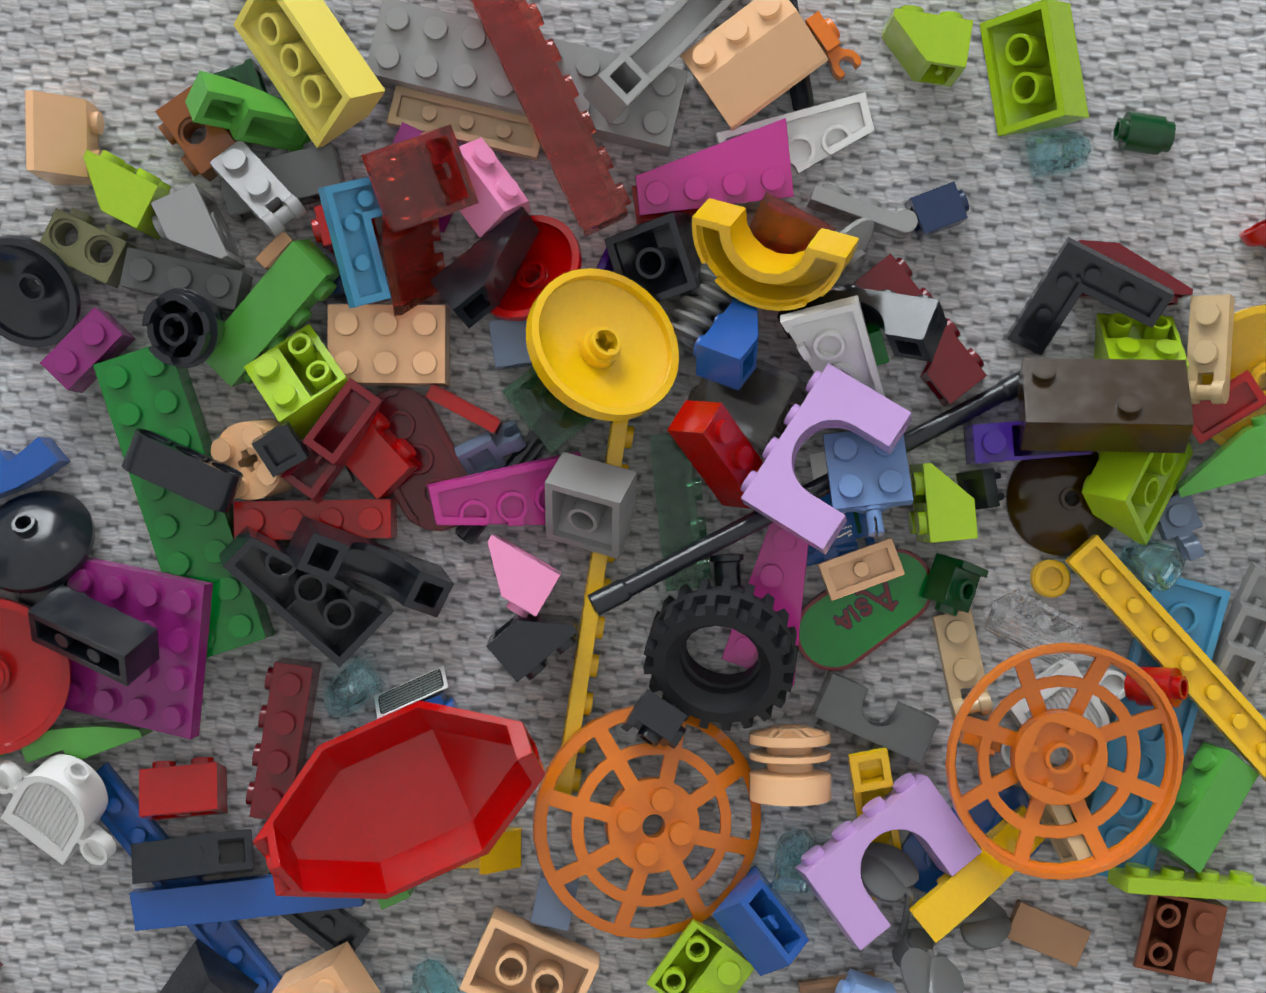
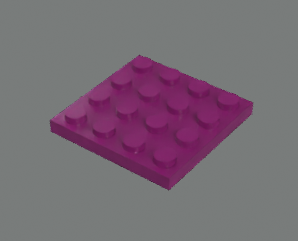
(170, 690)

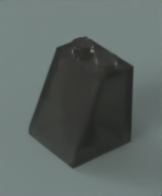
(760, 402)

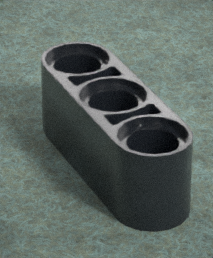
(182, 470)

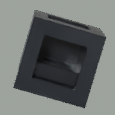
(656, 721)

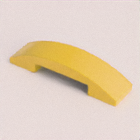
(870, 779)

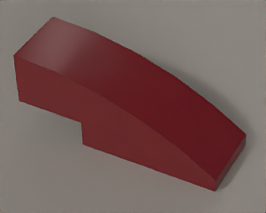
(333, 440)

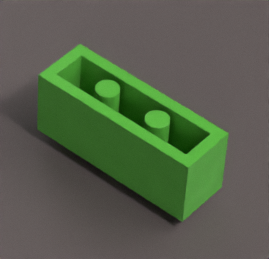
(1204, 806)

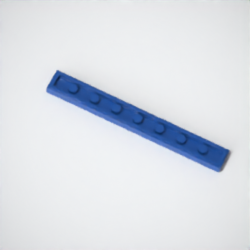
(223, 937)

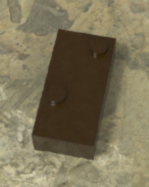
(1104, 405)

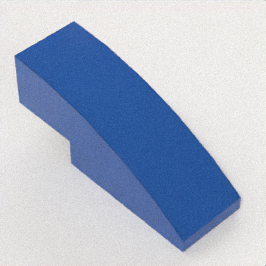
(30, 466)

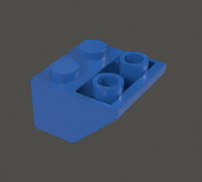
(761, 924)

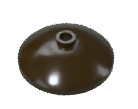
(1039, 507)

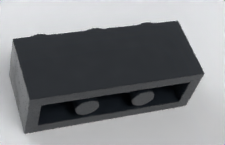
(94, 635)

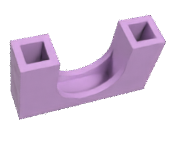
(832, 402)
(835, 867)

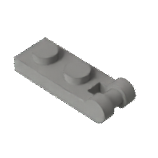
(257, 187)
(832, 201)

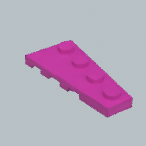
(728, 172)
(497, 496)
(782, 574)

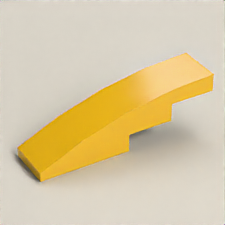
(967, 889)

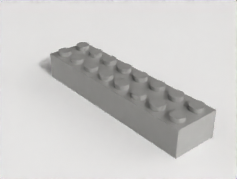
(456, 61)

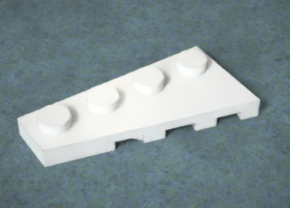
(817, 130)
(835, 336)

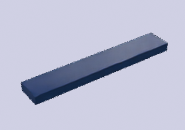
(221, 902)

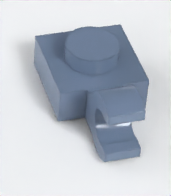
(488, 453)
(1178, 523)

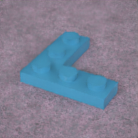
(348, 215)

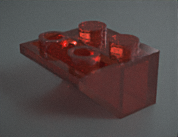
(420, 178)

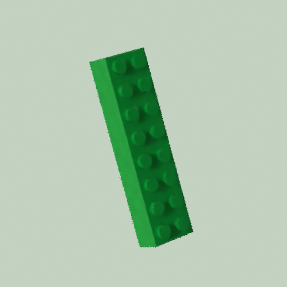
(183, 533)

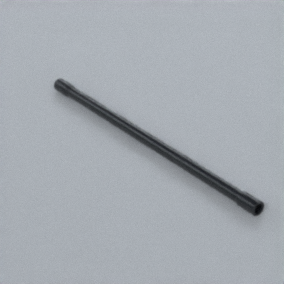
(624, 589)

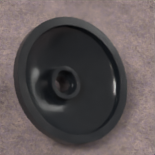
(34, 312)
(51, 546)

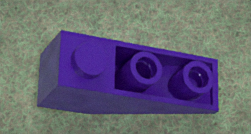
(1002, 443)

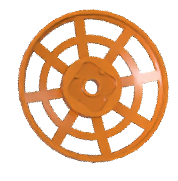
(1081, 771)
(624, 825)

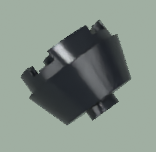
(183, 327)

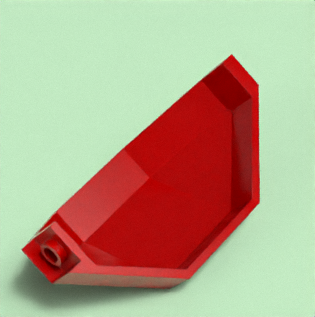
(399, 802)

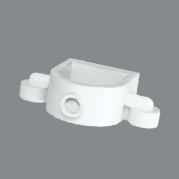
(1060, 698)
(58, 807)

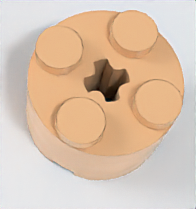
(236, 450)

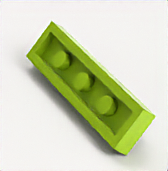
(1176, 882)

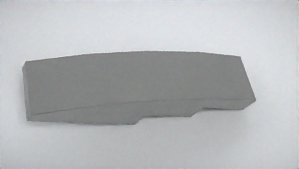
(1244, 632)

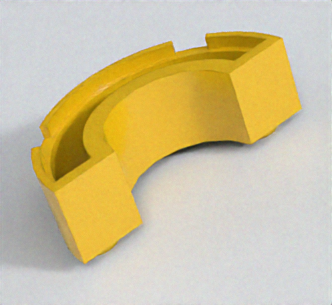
(759, 274)

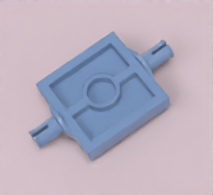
(866, 477)

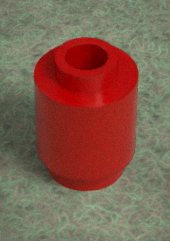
(1167, 678)

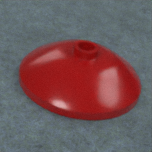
(550, 256)

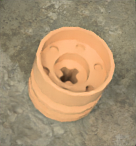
(790, 772)

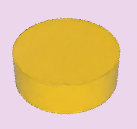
(1050, 578)

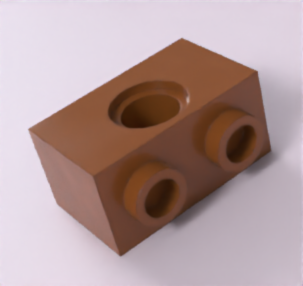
(179, 127)

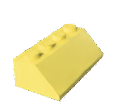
(310, 64)

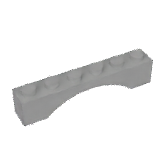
(651, 55)

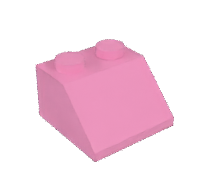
(494, 187)
(521, 576)

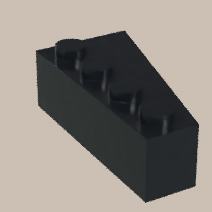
(328, 613)

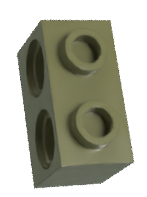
(85, 252)

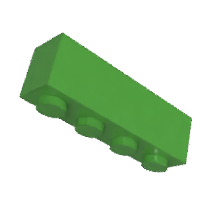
(274, 309)

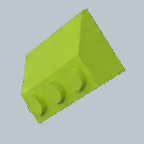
(1034, 68)
(1134, 489)

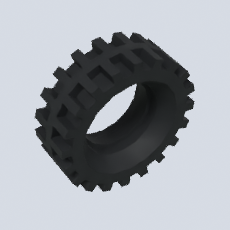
(719, 695)

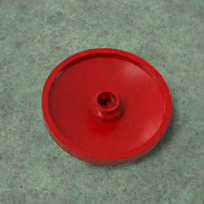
(32, 680)

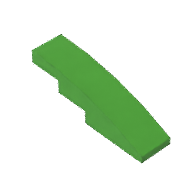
(82, 739)

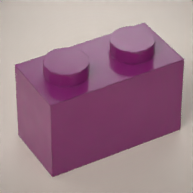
(91, 341)

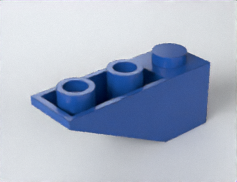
(729, 347)

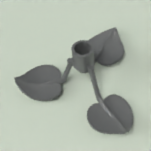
(888, 876)

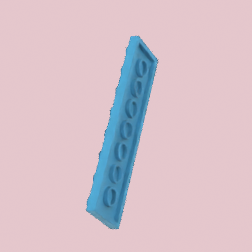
(1200, 614)

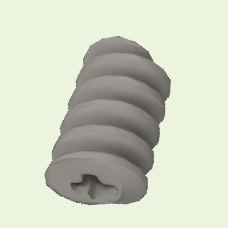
(698, 310)

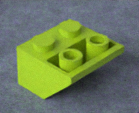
(928, 44)
(123, 192)
(1126, 338)
(297, 379)
(940, 507)
(701, 963)

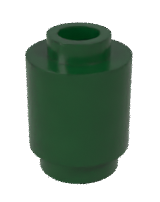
(1144, 133)

